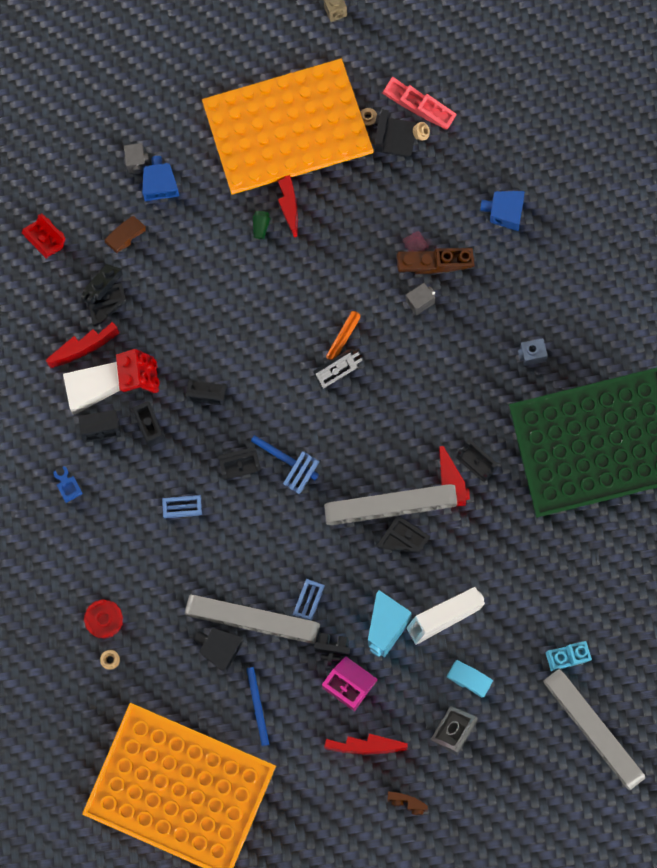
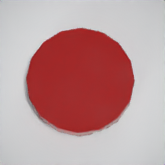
(103, 619)

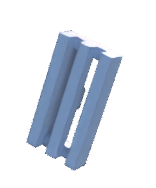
(292, 486)
(178, 507)
(314, 584)

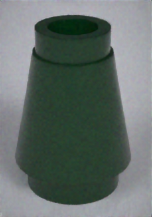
(260, 224)

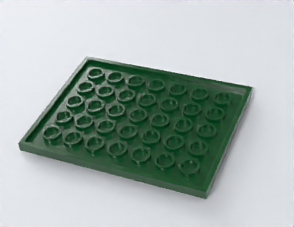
(589, 442)

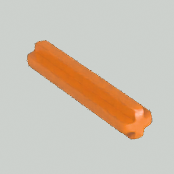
(343, 335)

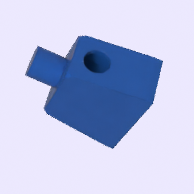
(159, 181)
(505, 208)

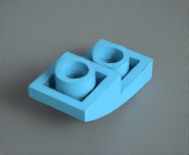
(568, 656)
(470, 678)

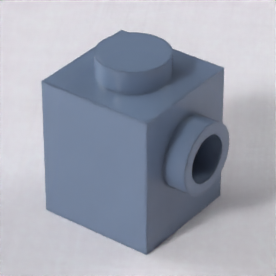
(532, 352)

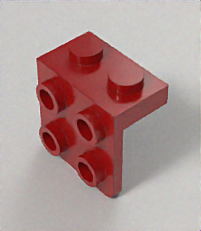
(137, 371)

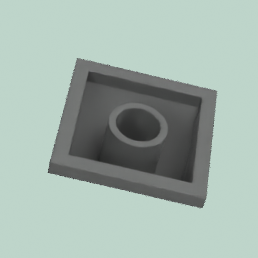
(454, 730)

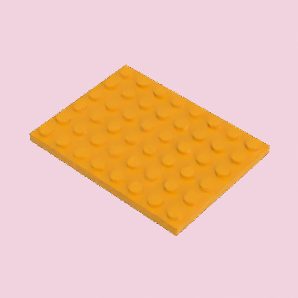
(287, 126)
(179, 789)

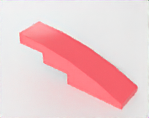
(419, 104)

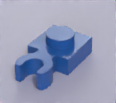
(68, 487)

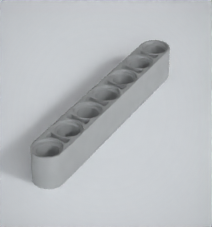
(390, 504)
(252, 619)
(594, 729)

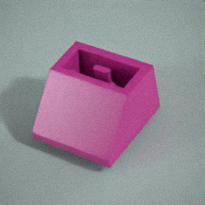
(349, 683)

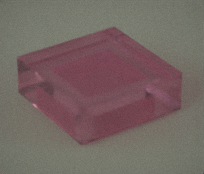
(415, 242)

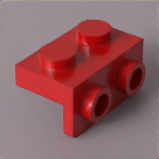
(44, 236)

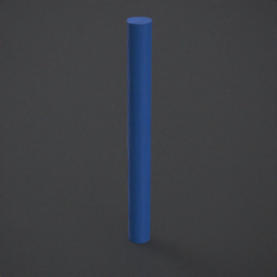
(279, 454)
(257, 706)

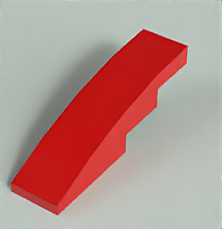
(289, 204)
(76, 349)
(373, 745)

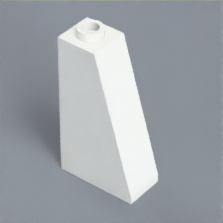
(91, 386)
(444, 615)

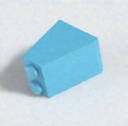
(387, 624)

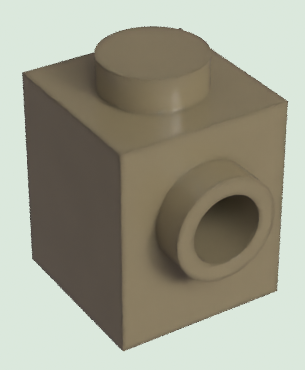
(335, 9)

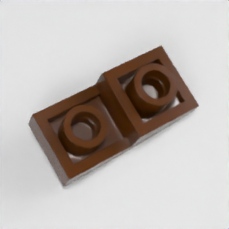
(124, 233)
(414, 805)

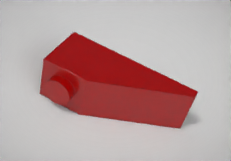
(451, 476)

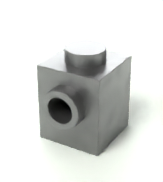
(135, 158)
(420, 298)

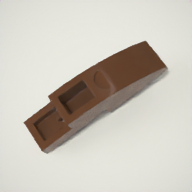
(435, 261)

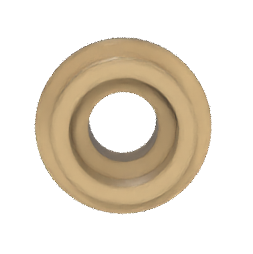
(369, 121)
(421, 131)
(105, 655)

